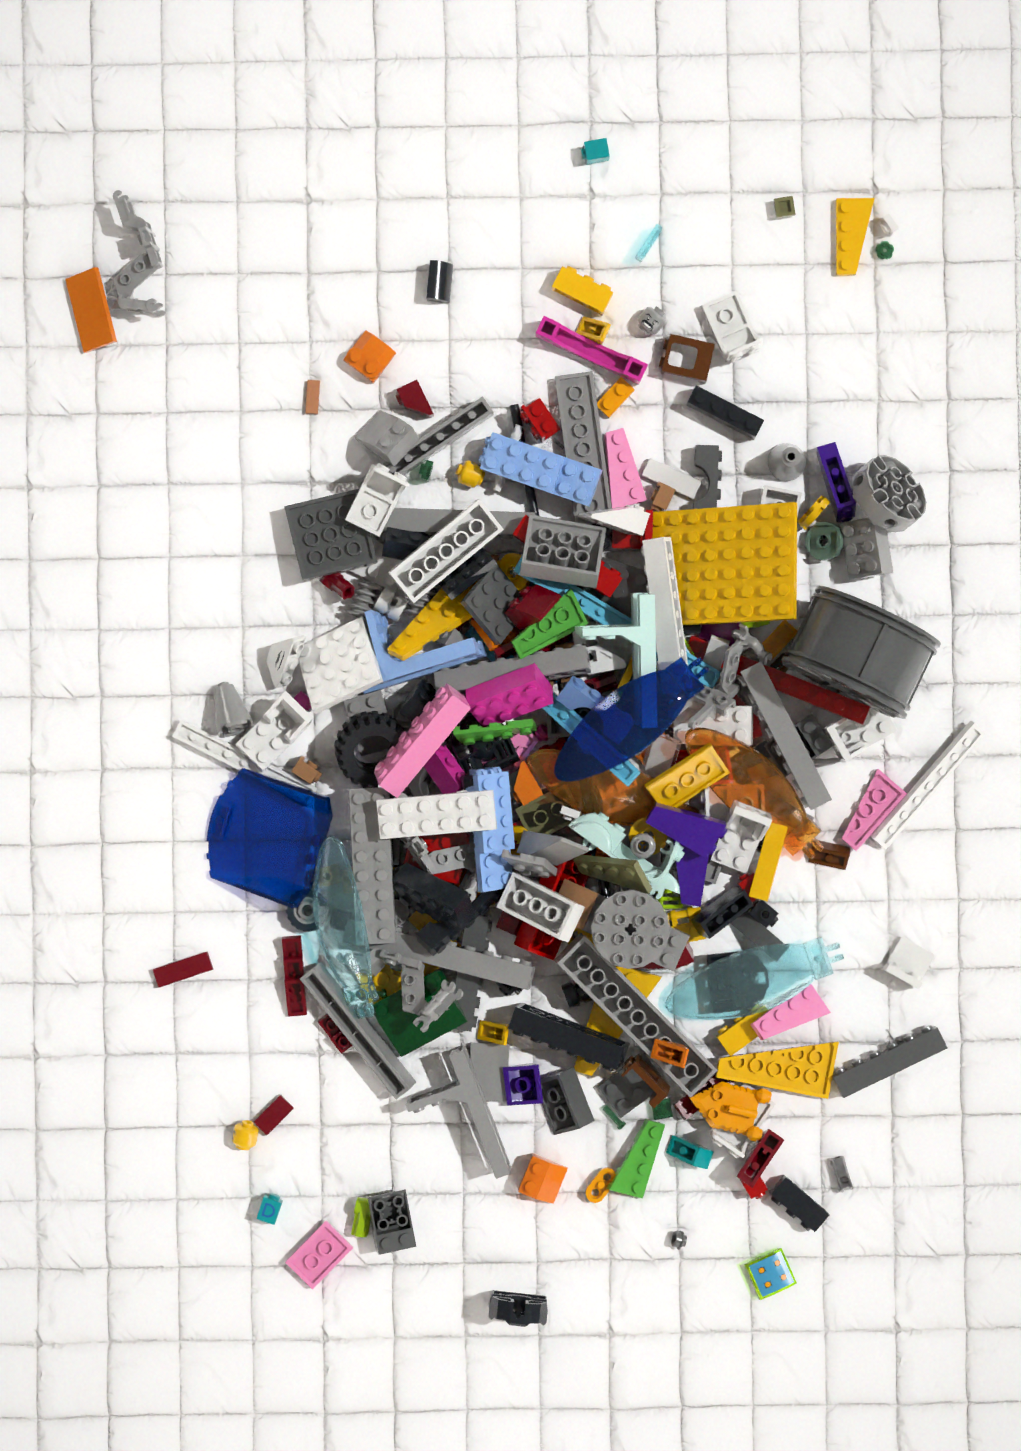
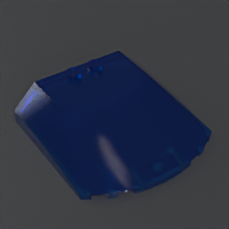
(267, 837)

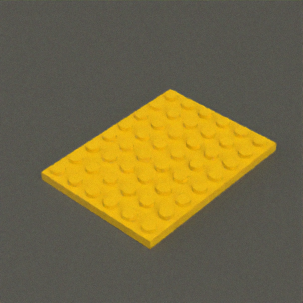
(733, 562)

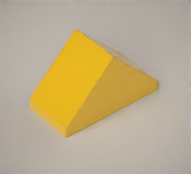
(593, 329)
(493, 1032)

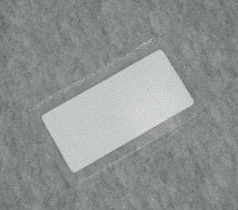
(660, 755)

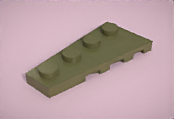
(614, 870)

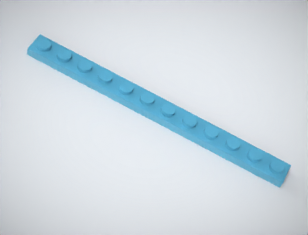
(608, 615)
(567, 719)

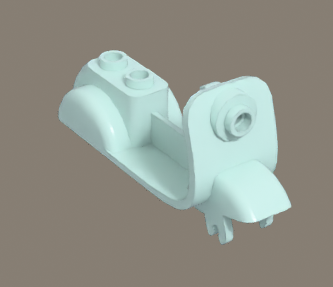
(609, 839)

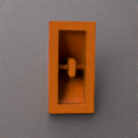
(670, 1052)

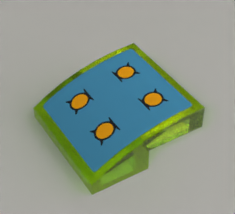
(770, 1273)

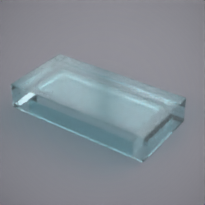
(649, 243)

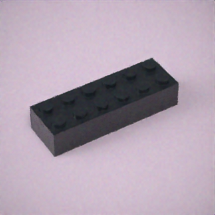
(569, 1036)

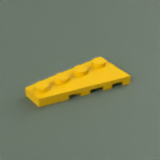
(851, 228)

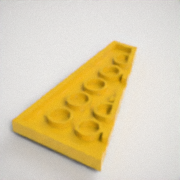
(435, 618)
(600, 1021)
(794, 1069)

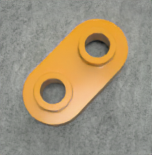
(600, 1184)

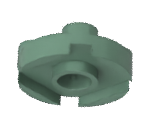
(817, 533)

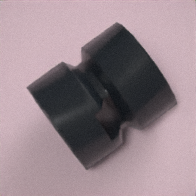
(571, 995)

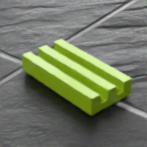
(670, 906)

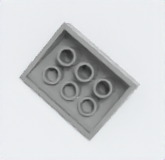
(563, 551)

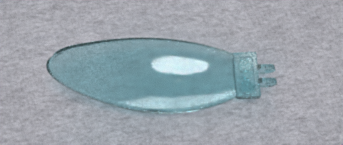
(343, 927)
(752, 980)

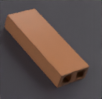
(312, 397)

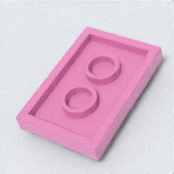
(319, 1254)

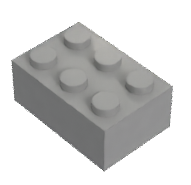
(866, 549)

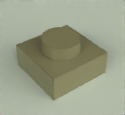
(784, 207)

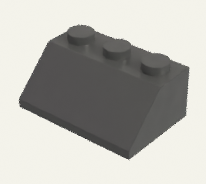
(565, 1101)

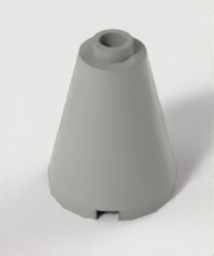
(781, 466)
(230, 711)

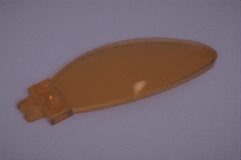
(758, 784)
(598, 793)

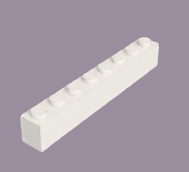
(662, 582)

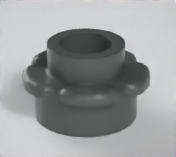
(678, 1239)

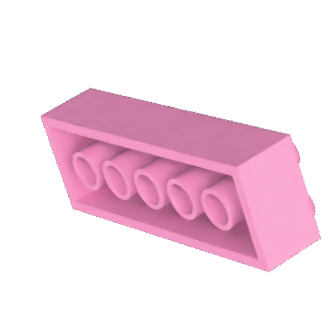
(421, 740)

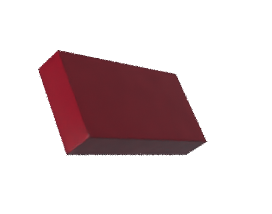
(273, 1114)

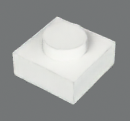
(889, 225)
(569, 813)

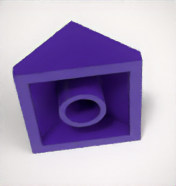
(522, 1084)

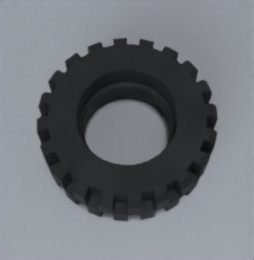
(353, 733)

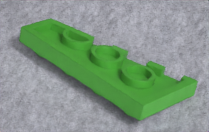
(555, 625)
(494, 730)
(637, 1166)

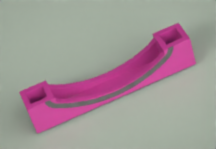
(572, 342)

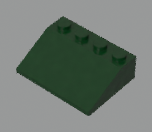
(399, 1024)

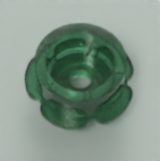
(884, 255)

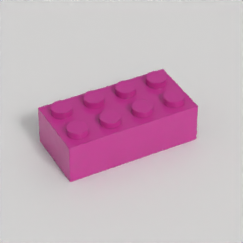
(509, 695)

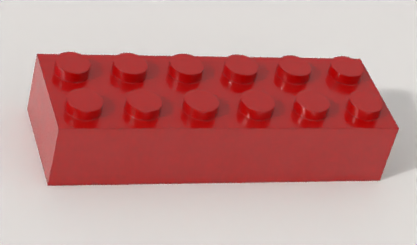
(536, 940)

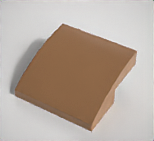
(581, 896)

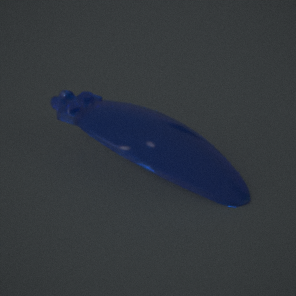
(628, 721)

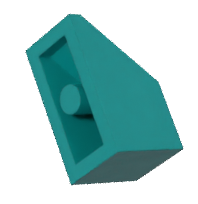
(689, 1152)

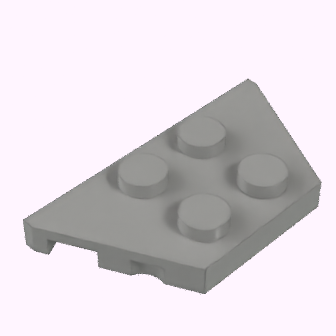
(530, 865)

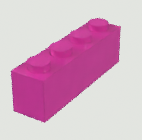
(445, 770)

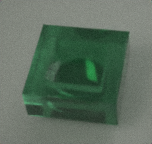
(426, 470)
(663, 1110)

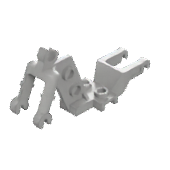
(139, 268)
(721, 696)
(443, 860)
(413, 987)

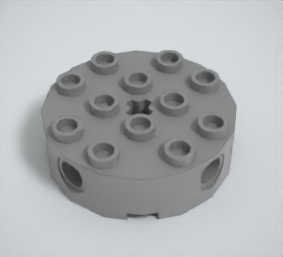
(889, 494)
(614, 940)

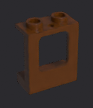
(702, 362)
(650, 1076)

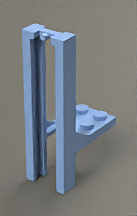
(397, 671)

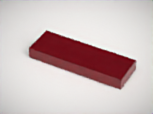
(183, 969)

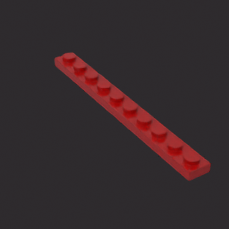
(798, 688)

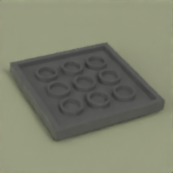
(326, 540)

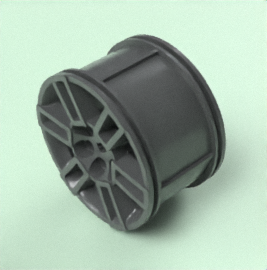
(861, 651)

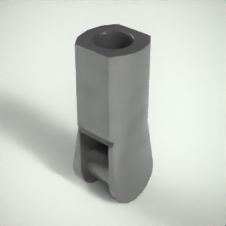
(841, 1171)

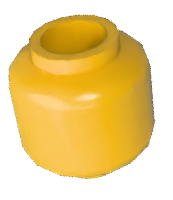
(470, 474)
(245, 1135)

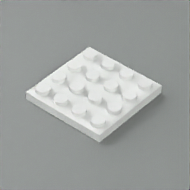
(339, 665)

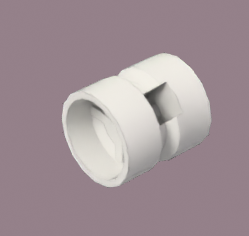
(384, 603)

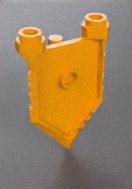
(732, 1108)

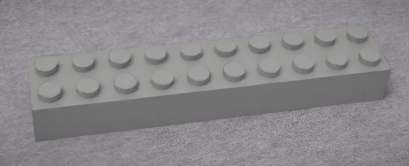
(632, 1011)

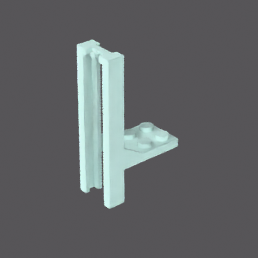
(640, 633)

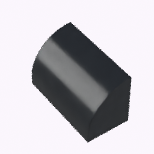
(439, 281)

